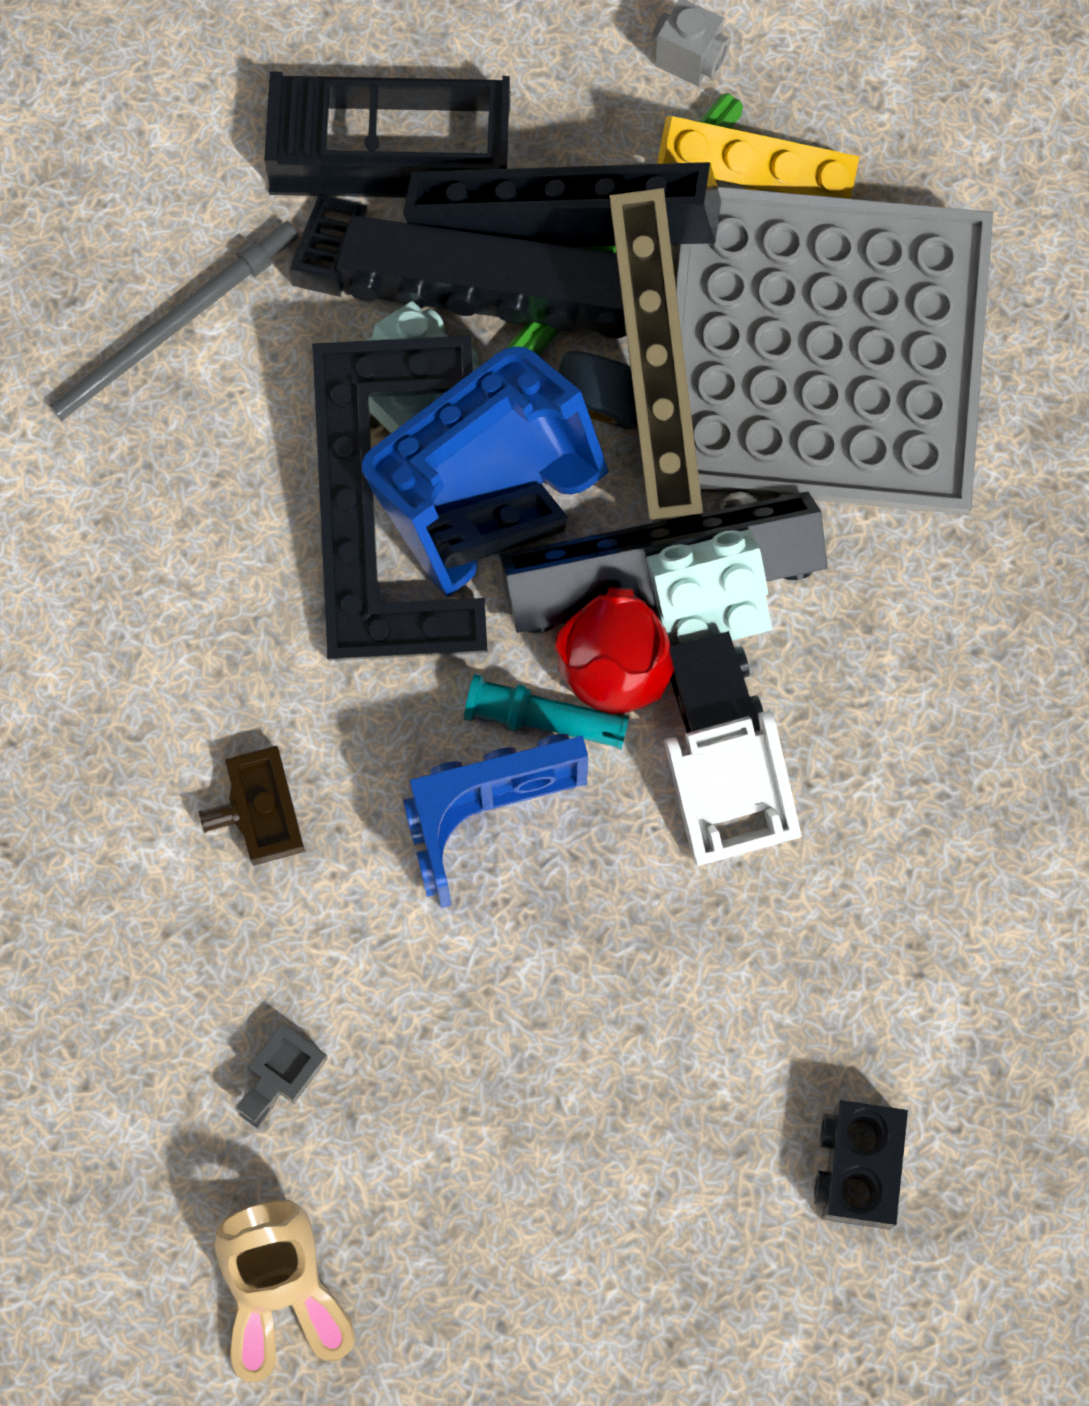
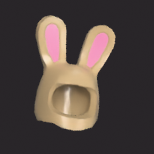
(269, 1265)

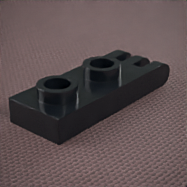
(496, 525)

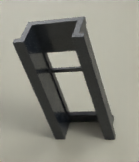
(298, 132)

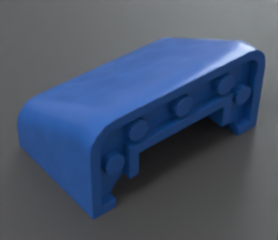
(483, 438)

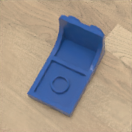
(502, 779)

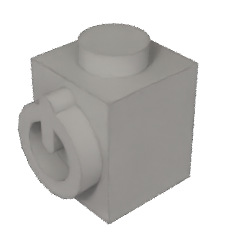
(690, 42)

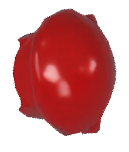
(615, 653)

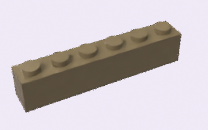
(656, 353)

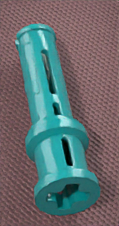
(520, 708)

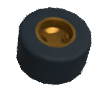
(604, 387)

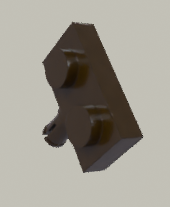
(259, 807)

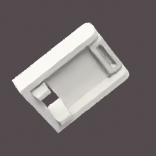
(728, 777)

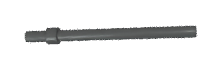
(250, 261)

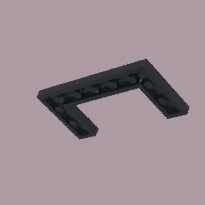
(354, 618)

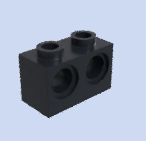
(876, 1167)

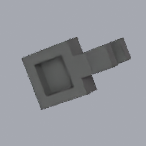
(283, 1068)

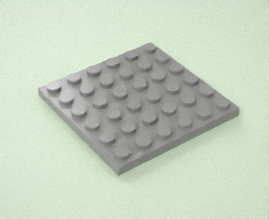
(837, 349)

